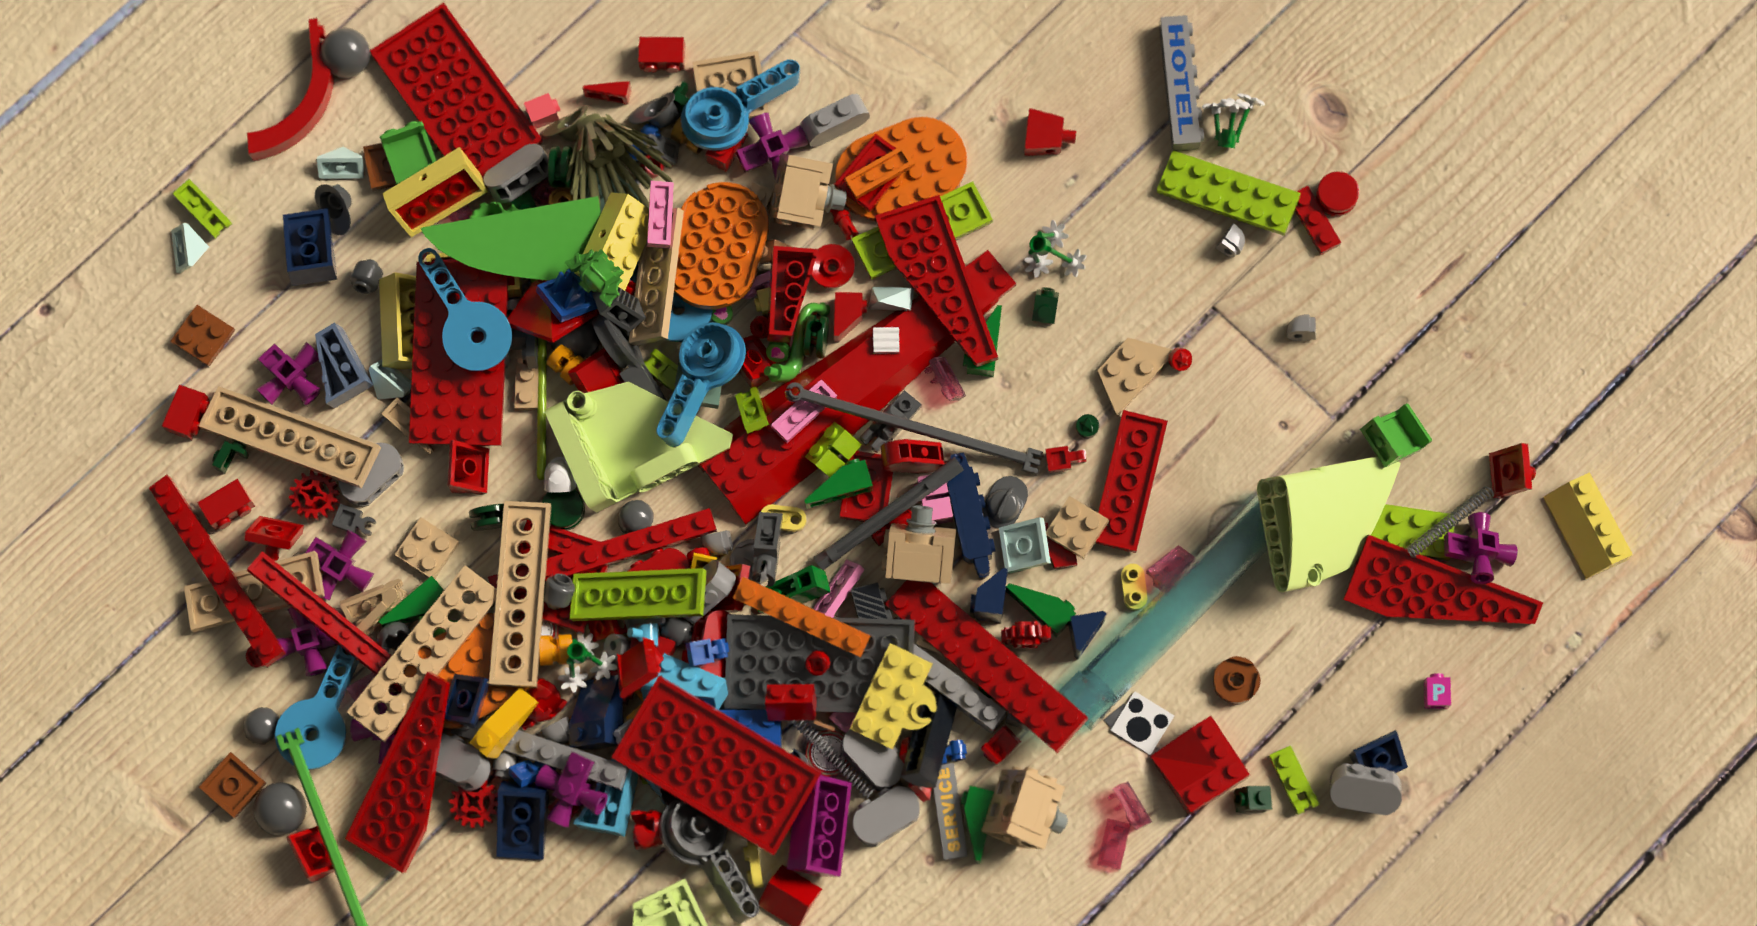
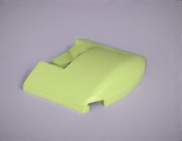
(669, 907)

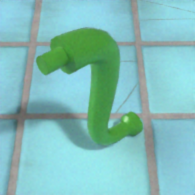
(790, 370)

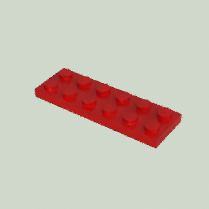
(1130, 479)

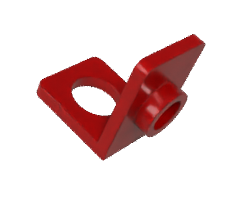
(603, 628)

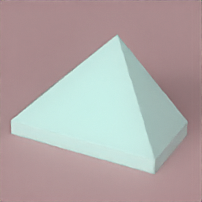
(340, 164)
(187, 247)
(891, 298)
(389, 381)

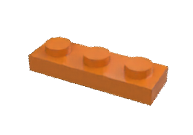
(879, 172)

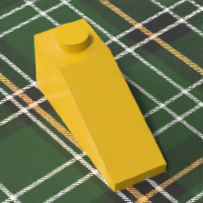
(504, 724)

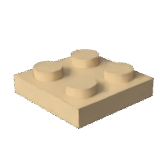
(1076, 527)
(427, 548)

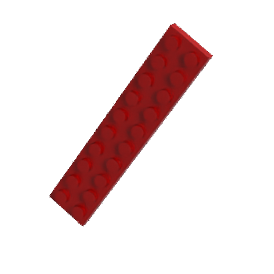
(988, 663)

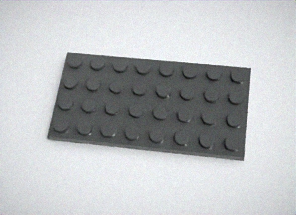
(775, 652)

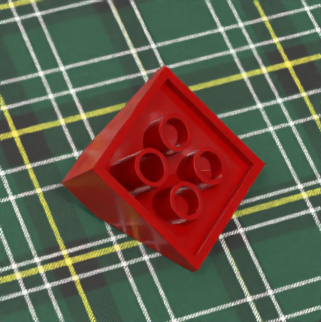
(536, 318)

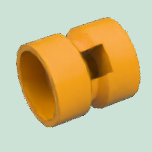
(563, 360)
(554, 649)

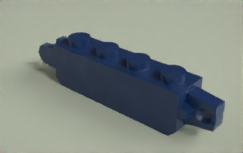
(969, 518)

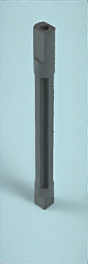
(889, 513)

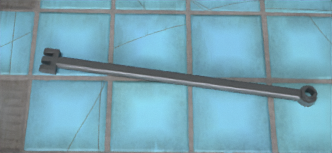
(916, 427)

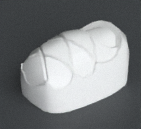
(558, 476)

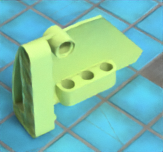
(616, 445)
(1321, 518)

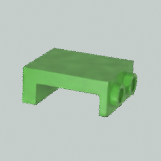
(407, 150)
(1396, 435)

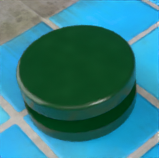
(558, 166)
(816, 336)
(566, 509)
(490, 516)

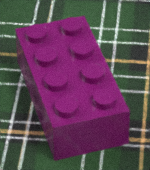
(821, 830)

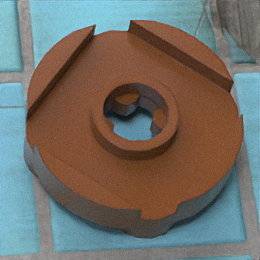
(1225, 687)

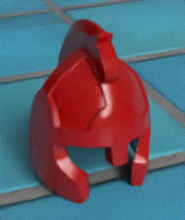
(549, 703)
(646, 829)

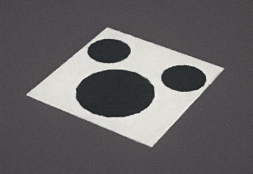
(1142, 723)

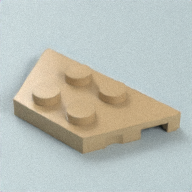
(1131, 371)

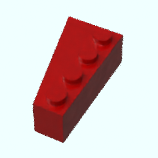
(788, 284)

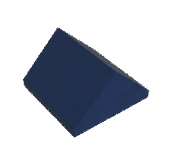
(1083, 630)
(466, 700)
(1381, 753)

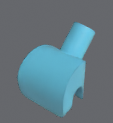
(647, 631)

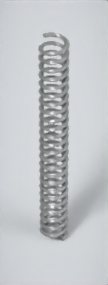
(1451, 519)
(832, 757)

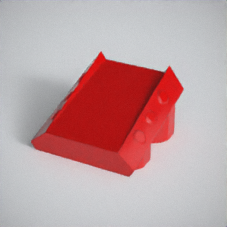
(596, 373)
(638, 666)

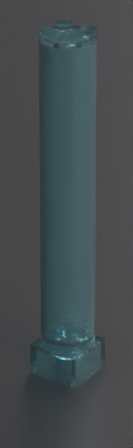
(1168, 615)

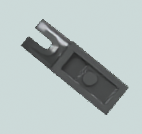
(523, 341)
(905, 407)
(767, 546)

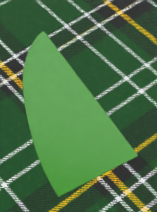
(520, 242)

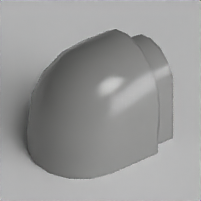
(1232, 241)
(1302, 328)
(718, 543)
(615, 645)
(558, 731)
(502, 764)

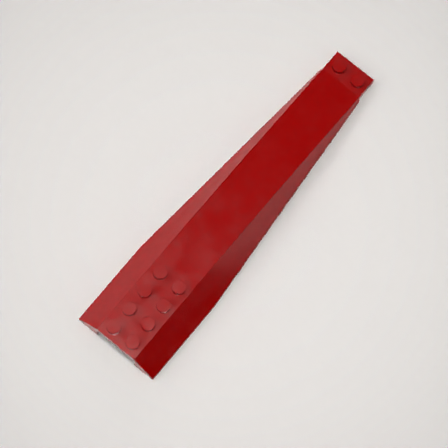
(765, 467)

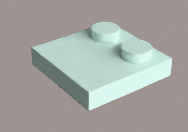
(1024, 545)

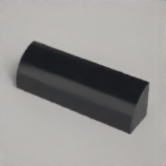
(929, 744)

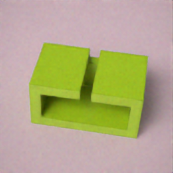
(828, 448)

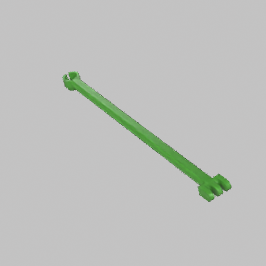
(322, 824)

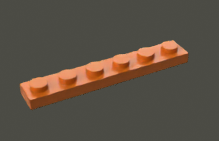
(801, 616)

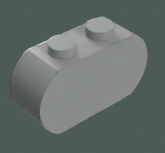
(835, 120)
(517, 173)
(384, 472)
(718, 585)
(872, 760)
(461, 763)
(1366, 789)
(885, 815)

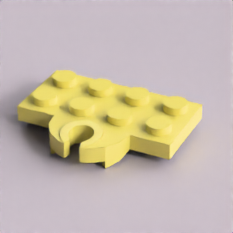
(894, 698)

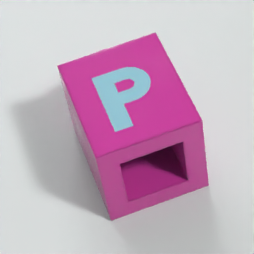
(1437, 692)

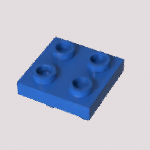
(566, 296)

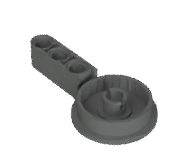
(617, 344)
(704, 850)

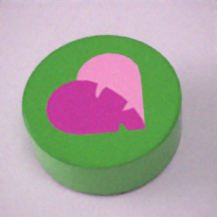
(722, 315)
(778, 351)

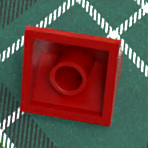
(755, 362)
(468, 468)
(311, 853)
(789, 896)

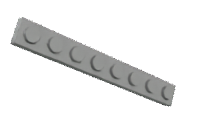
(555, 755)

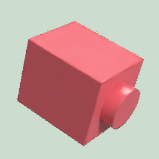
(542, 110)

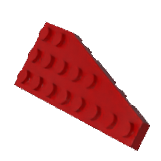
(928, 257)
(1421, 587)
(400, 797)

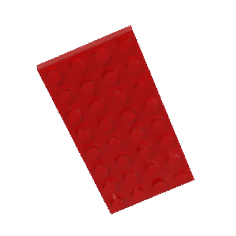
(454, 90)
(445, 397)
(716, 765)

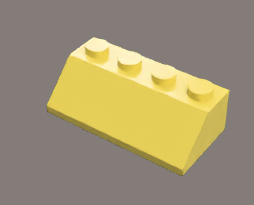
(397, 319)
(1588, 526)

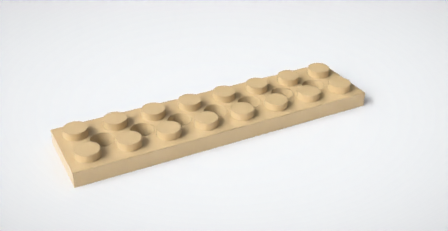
(292, 451)
(531, 605)
(421, 637)

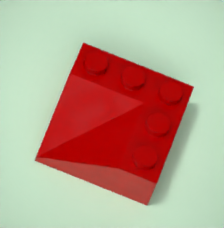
(1200, 765)

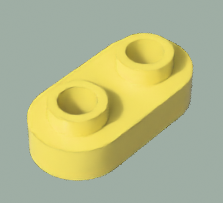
(788, 513)
(1134, 586)
(755, 874)

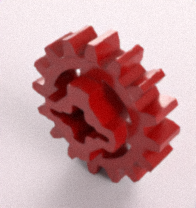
(312, 504)
(1026, 635)
(467, 809)

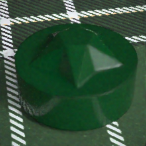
(1087, 426)

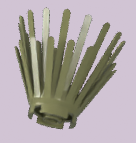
(604, 142)

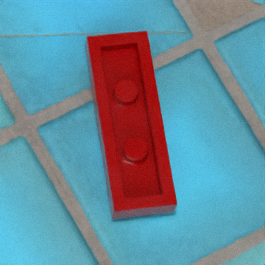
(1316, 222)

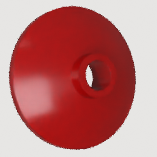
(833, 255)

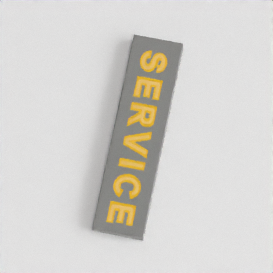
(949, 814)

